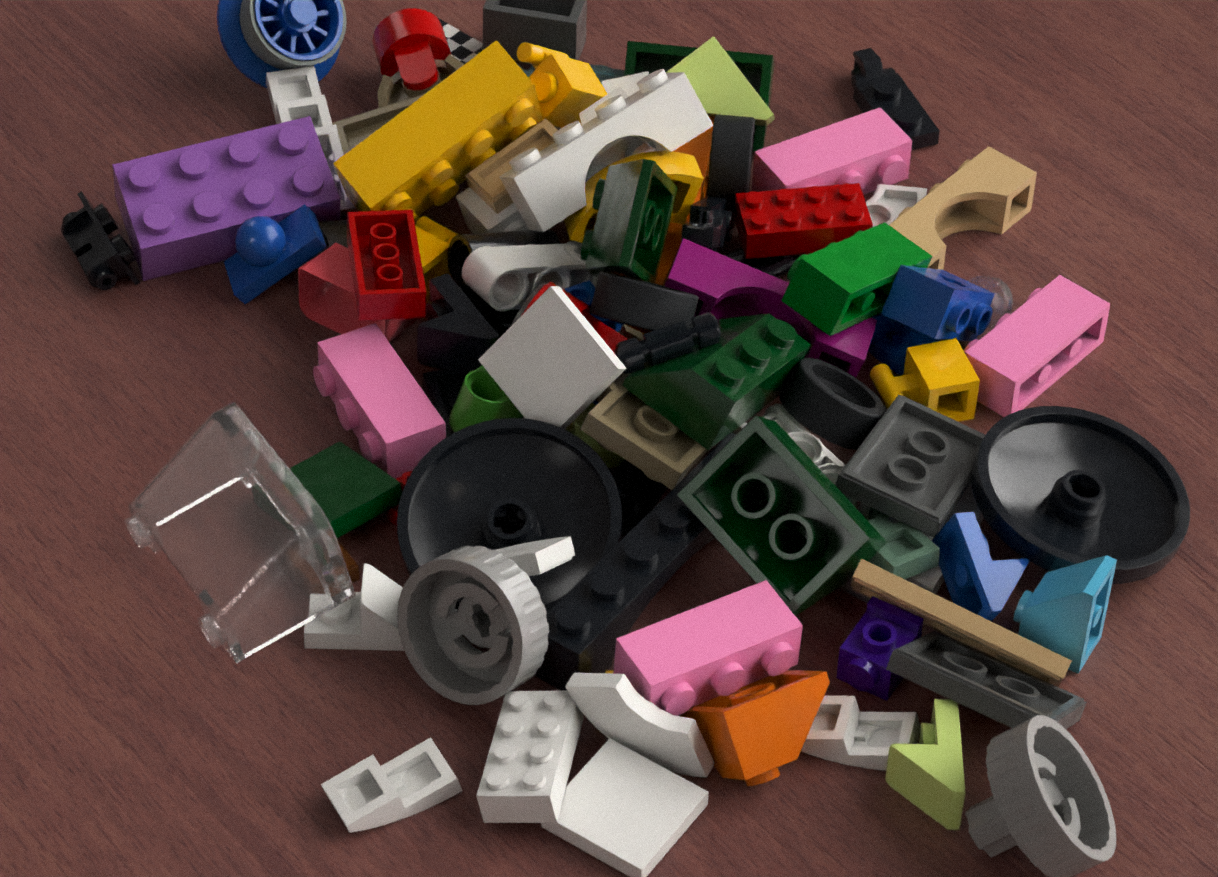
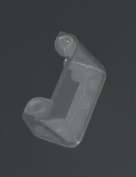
(241, 535)

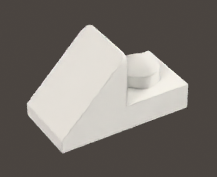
(363, 621)

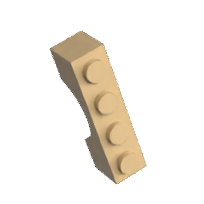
(981, 195)

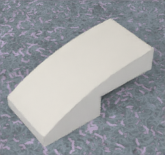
(857, 737)
(402, 787)

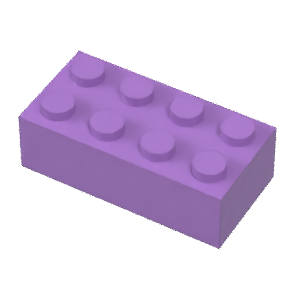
(192, 199)

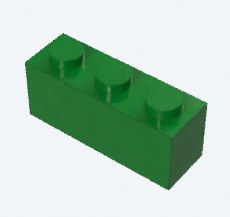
(850, 277)

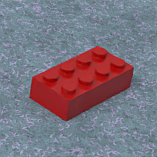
(799, 219)
(386, 265)

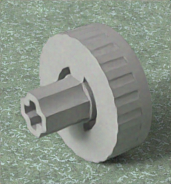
(497, 613)
(1044, 801)

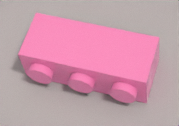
(854, 150)
(1037, 344)
(378, 399)
(711, 649)

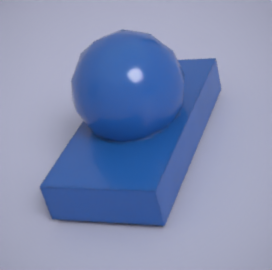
(272, 251)

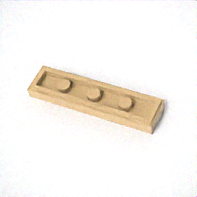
(960, 623)

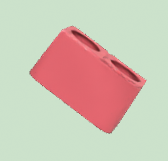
(329, 295)

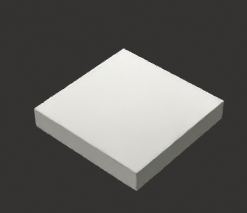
(552, 361)
(627, 809)

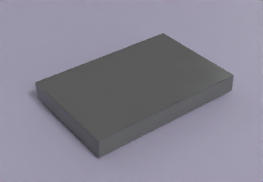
(912, 465)
(983, 682)

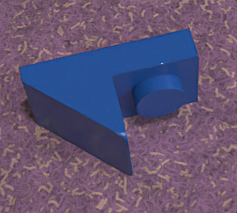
(970, 572)

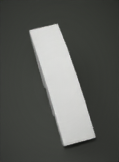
(298, 95)

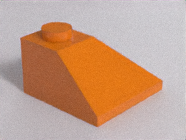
(761, 724)

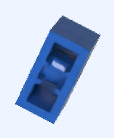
(938, 303)

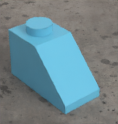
(1068, 609)

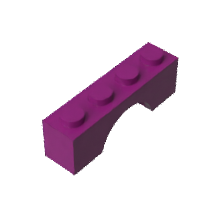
(739, 290)

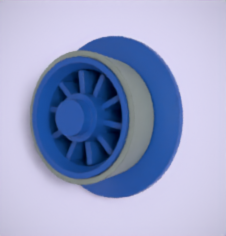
(281, 35)

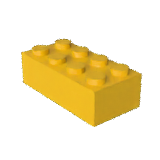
(441, 136)

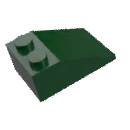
(630, 221)

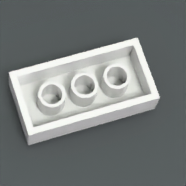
(530, 757)

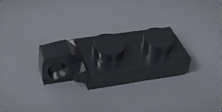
(886, 89)
(709, 223)

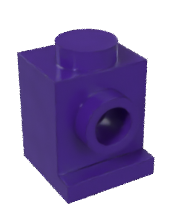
(870, 645)

